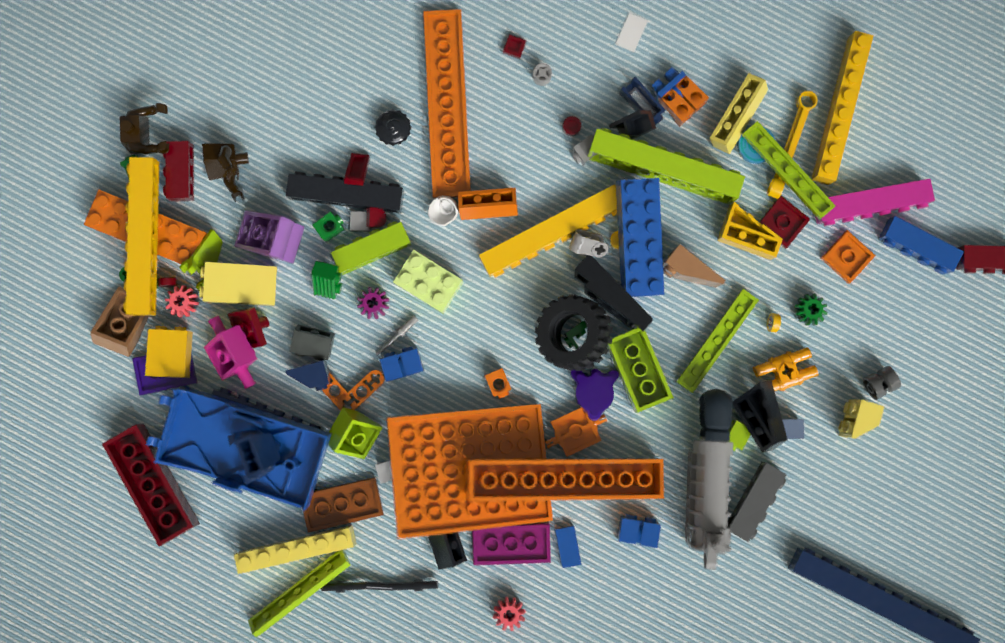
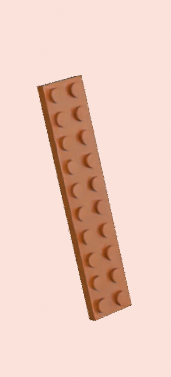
(446, 102)

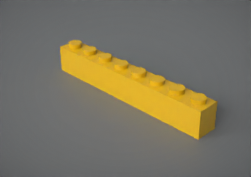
(842, 108)
(550, 232)
(142, 236)

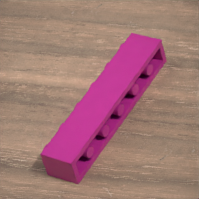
(880, 201)

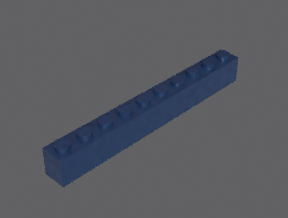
(877, 600)

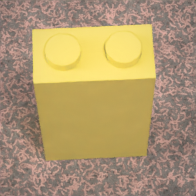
(238, 284)

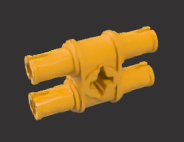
(787, 360)

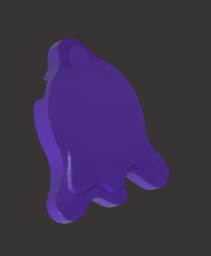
(595, 391)

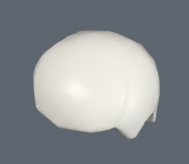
(443, 210)

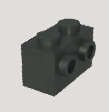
(312, 342)

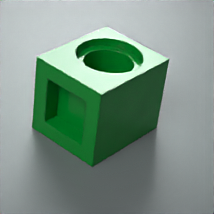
(320, 226)

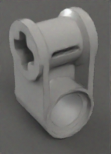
(588, 243)

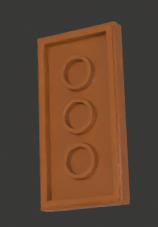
(343, 504)

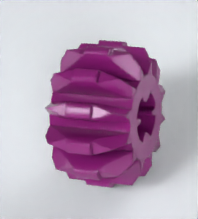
(370, 297)

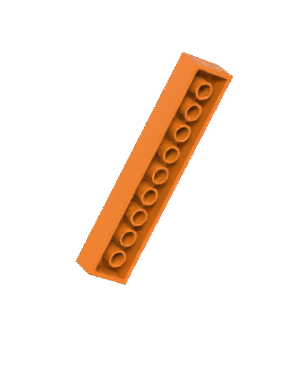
(564, 479)

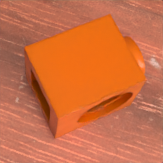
(498, 374)

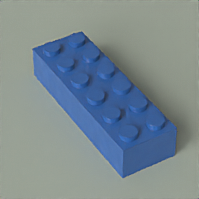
(640, 236)

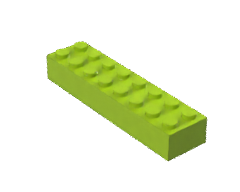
(669, 167)

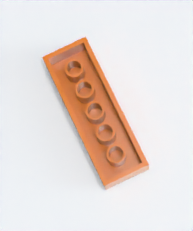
(175, 238)

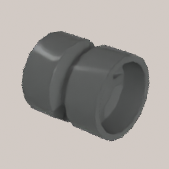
(880, 383)

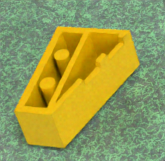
(748, 234)

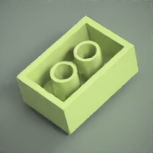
(428, 281)

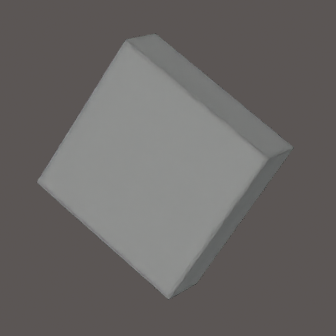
(358, 222)

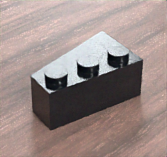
(762, 416)

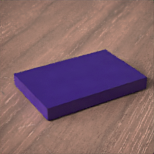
(150, 384)

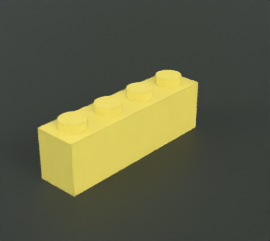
(739, 113)

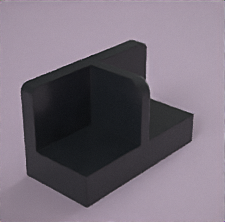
(635, 124)

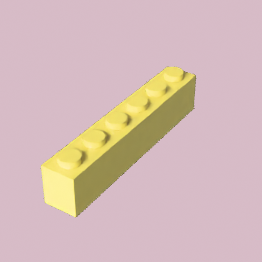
(295, 549)

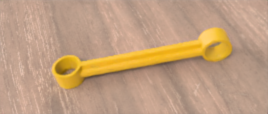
(777, 184)

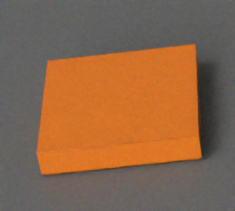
(847, 256)

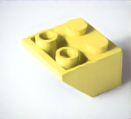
(859, 418)

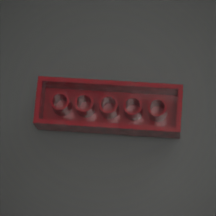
(150, 485)

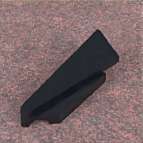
(610, 294)

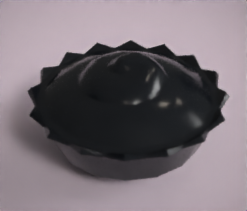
(392, 127)

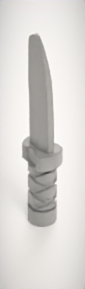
(400, 331)

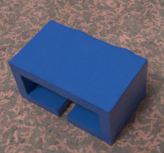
(402, 364)
(639, 531)

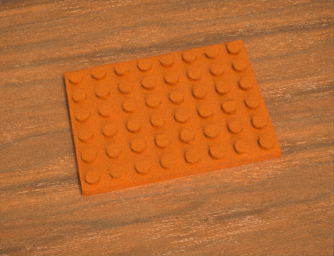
(430, 468)

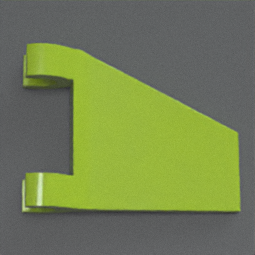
(207, 251)

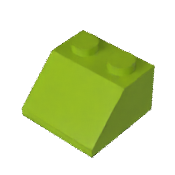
(353, 433)

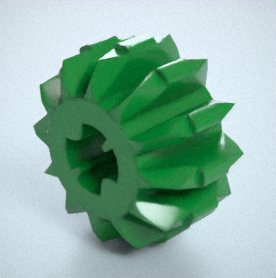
(806, 314)

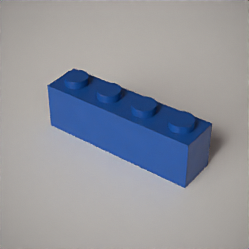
(920, 245)

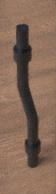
(417, 585)

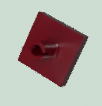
(250, 325)

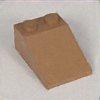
(687, 267)
(115, 328)

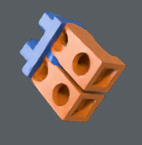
(680, 96)

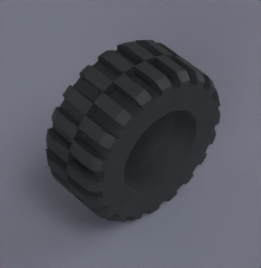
(550, 333)

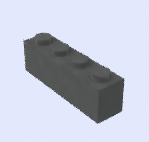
(755, 501)

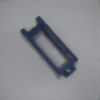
(641, 99)

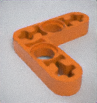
(345, 395)

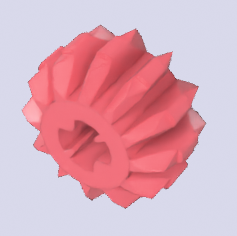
(175, 299)
(514, 608)

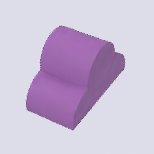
(269, 236)

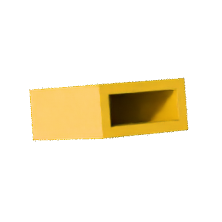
(168, 352)

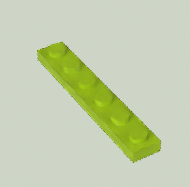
(788, 170)
(717, 341)
(298, 593)

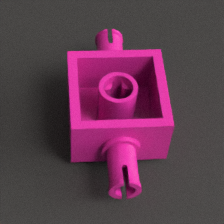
(230, 352)

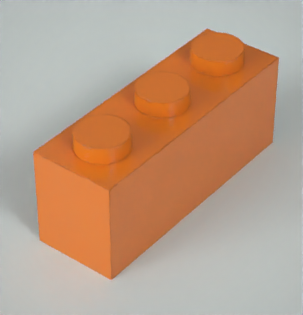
(487, 203)

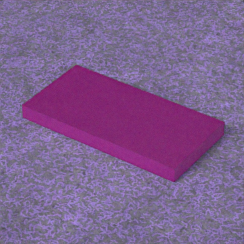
(512, 544)

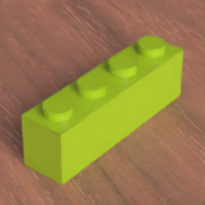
(371, 248)

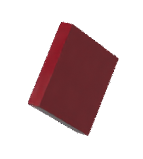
(784, 220)

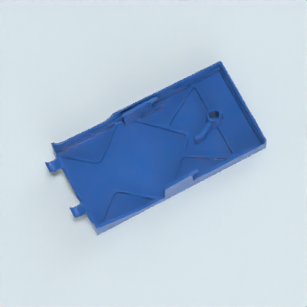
(198, 442)

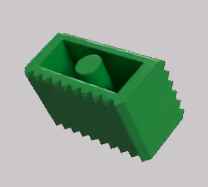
(326, 280)

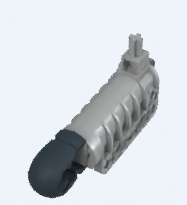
(709, 479)

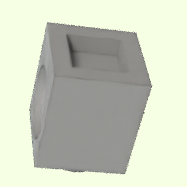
(581, 151)

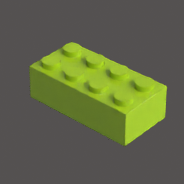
(639, 370)

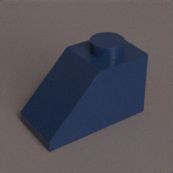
(312, 375)

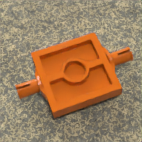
(575, 431)

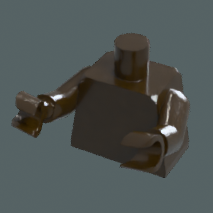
(135, 130)
(223, 162)

